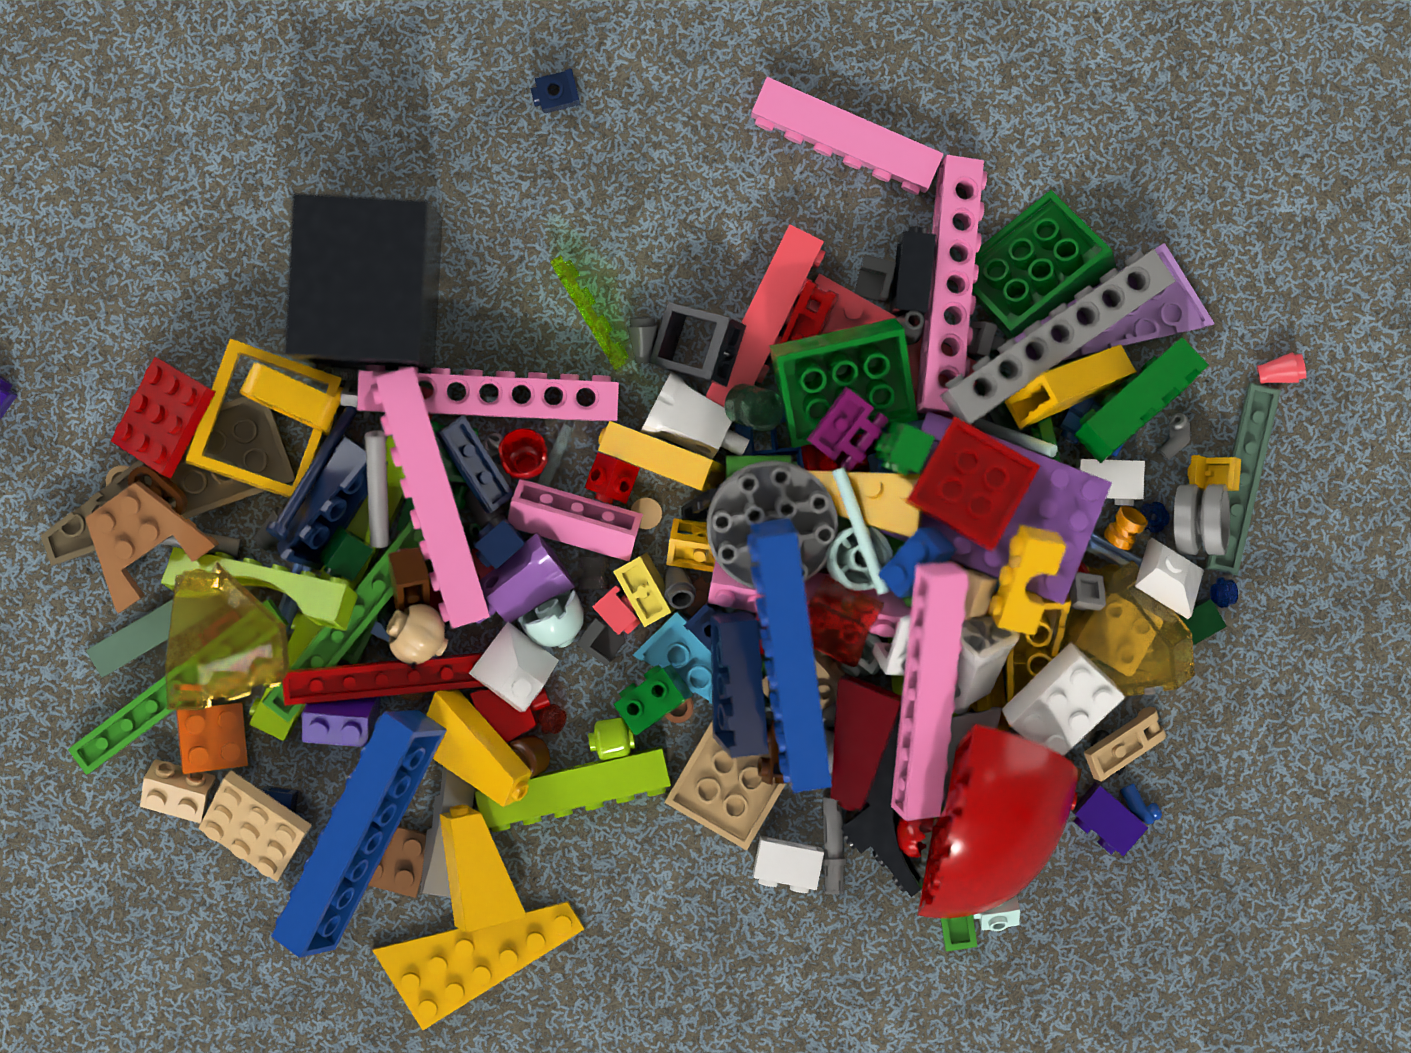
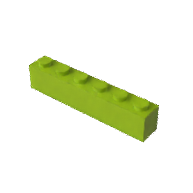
(581, 786)

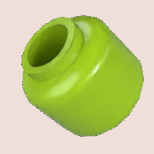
(611, 739)

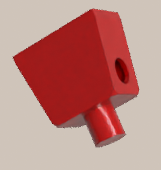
(503, 717)

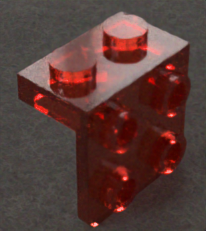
(841, 621)

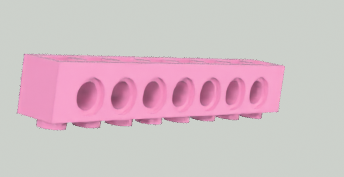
(968, 175)
(602, 408)

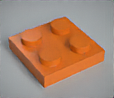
(212, 738)

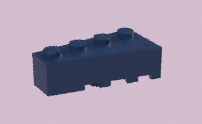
(737, 685)

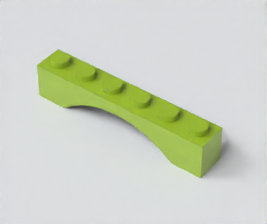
(320, 600)

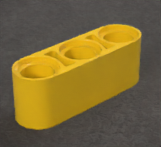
(289, 397)

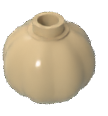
(417, 633)

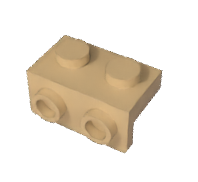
(176, 793)

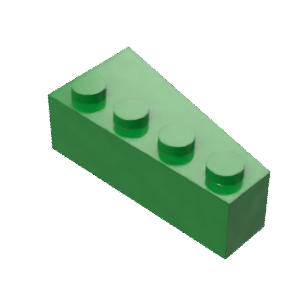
(1140, 399)

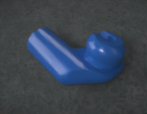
(1138, 807)

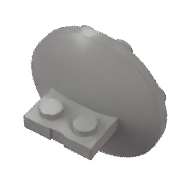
(765, 494)

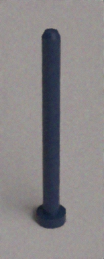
(279, 528)

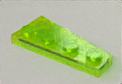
(584, 300)

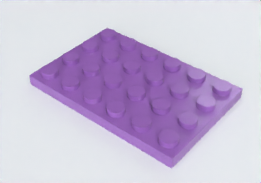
(1056, 501)

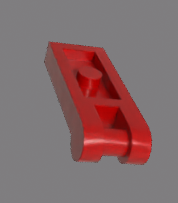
(806, 321)

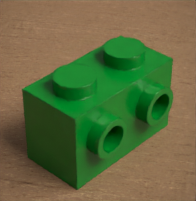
(903, 448)
(652, 699)

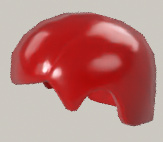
(521, 463)
(911, 833)

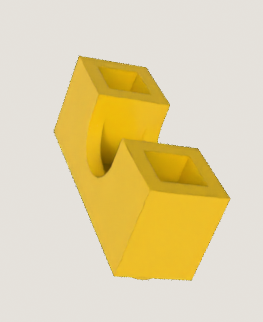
(1031, 553)

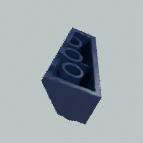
(330, 503)

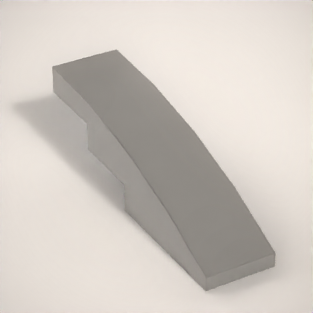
(434, 875)

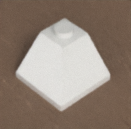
(1169, 578)
(514, 667)

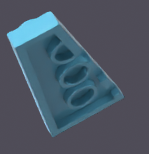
(683, 650)

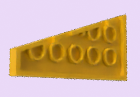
(455, 967)

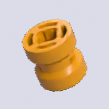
(1125, 528)

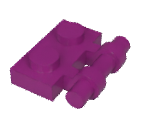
(841, 424)

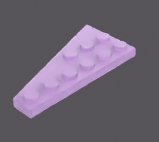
(1166, 314)

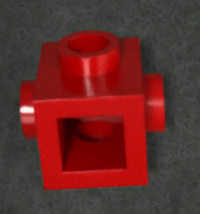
(611, 479)

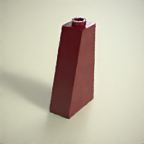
(862, 733)

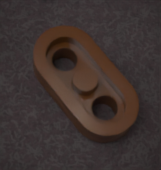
(161, 486)

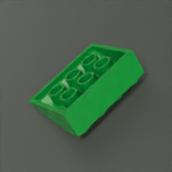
(1038, 265)
(862, 358)

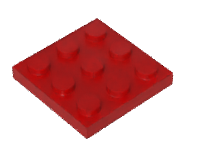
(162, 417)
(973, 484)

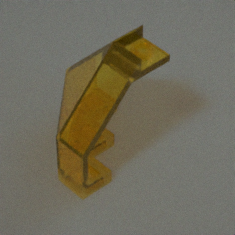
(1133, 636)
(220, 641)

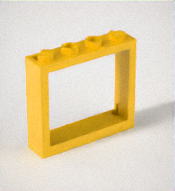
(221, 385)

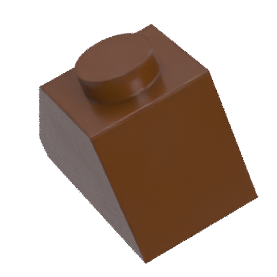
(408, 578)

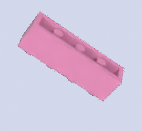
(574, 520)

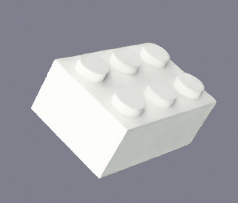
(1063, 701)

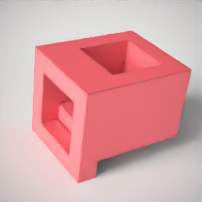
(617, 611)

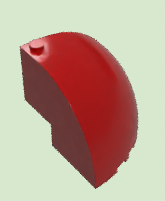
(998, 822)

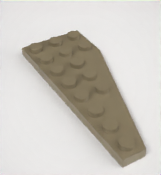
(242, 437)

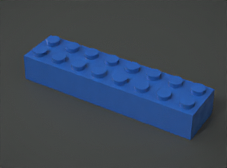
(791, 655)
(358, 832)

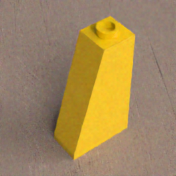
(1069, 385)
(661, 457)
(476, 750)
(476, 874)

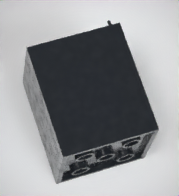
(363, 282)

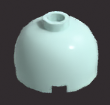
(847, 562)
(554, 621)

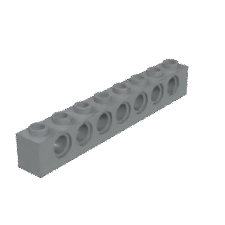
(1151, 279)

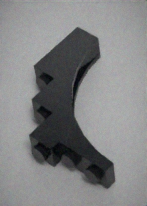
(878, 823)

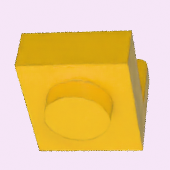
(1214, 471)

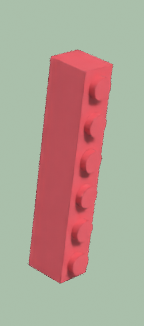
(771, 308)

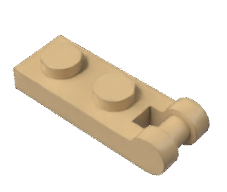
(1125, 744)

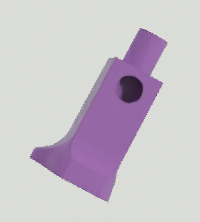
(525, 580)

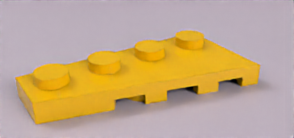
(879, 499)

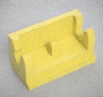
(644, 589)

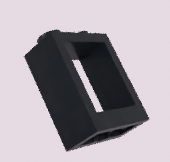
(913, 271)
(721, 351)

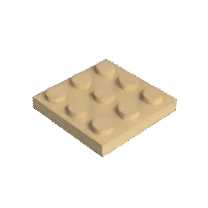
(723, 792)
(254, 826)

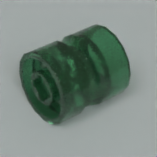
(754, 407)

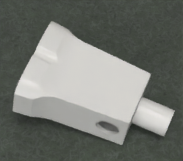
(692, 421)
(981, 659)

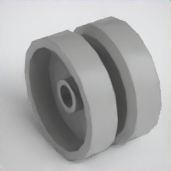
(1202, 519)

